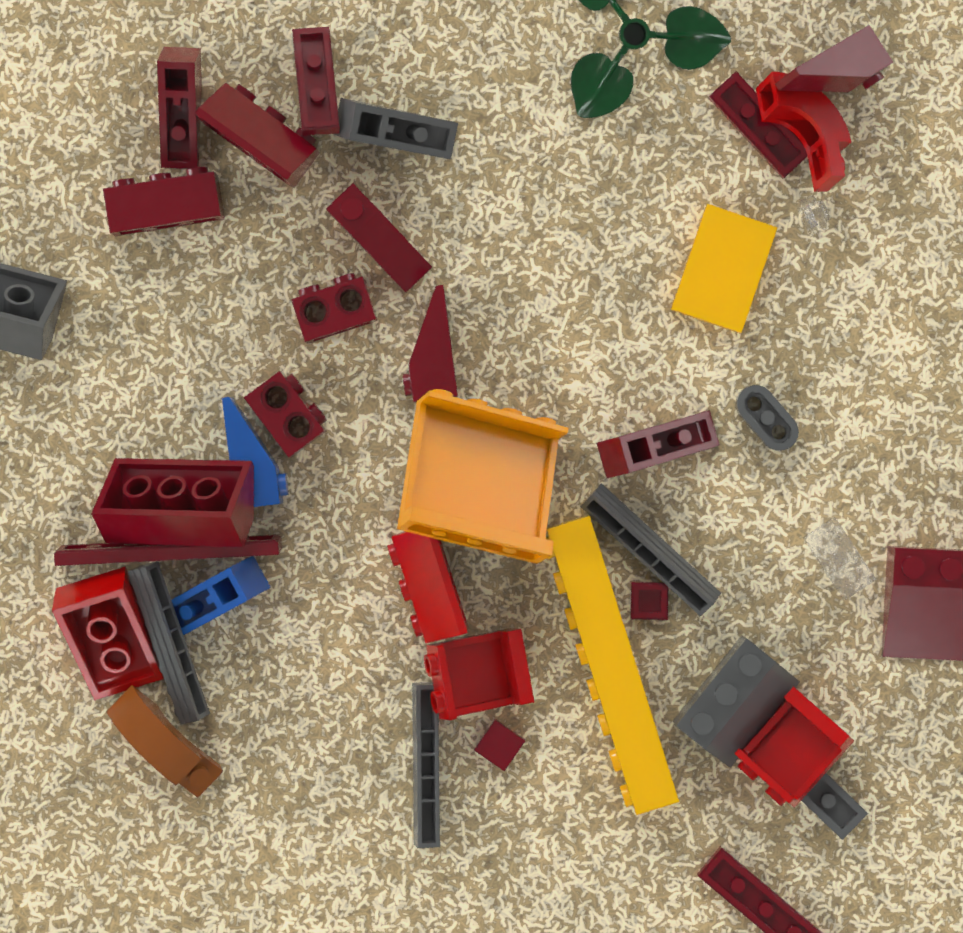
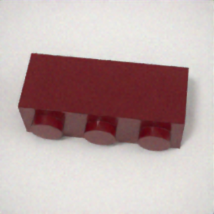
(163, 202)

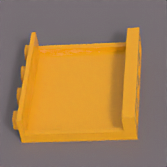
(480, 476)

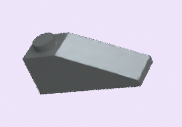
(396, 128)

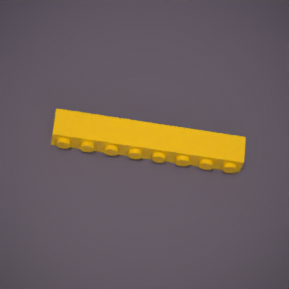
(612, 666)

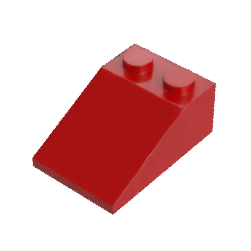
(106, 633)

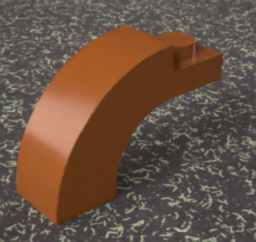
(161, 743)

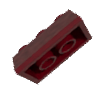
(259, 133)

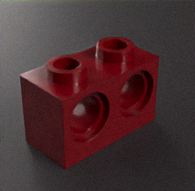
(336, 318)
(279, 419)

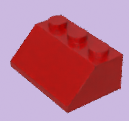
(429, 586)

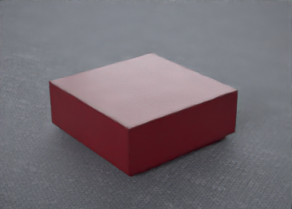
(649, 601)
(499, 745)

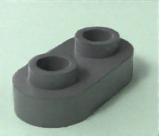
(766, 417)

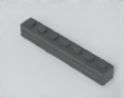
(651, 549)
(168, 643)
(425, 768)

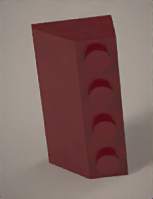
(176, 502)

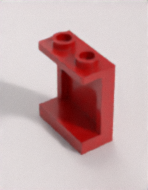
(478, 673)
(793, 749)

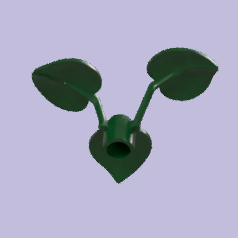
(691, 42)

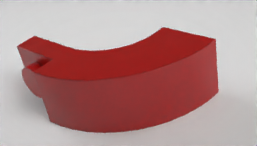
(814, 122)

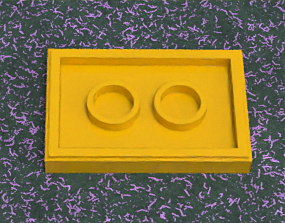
(723, 268)

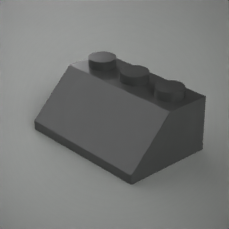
(28, 310)
(735, 701)

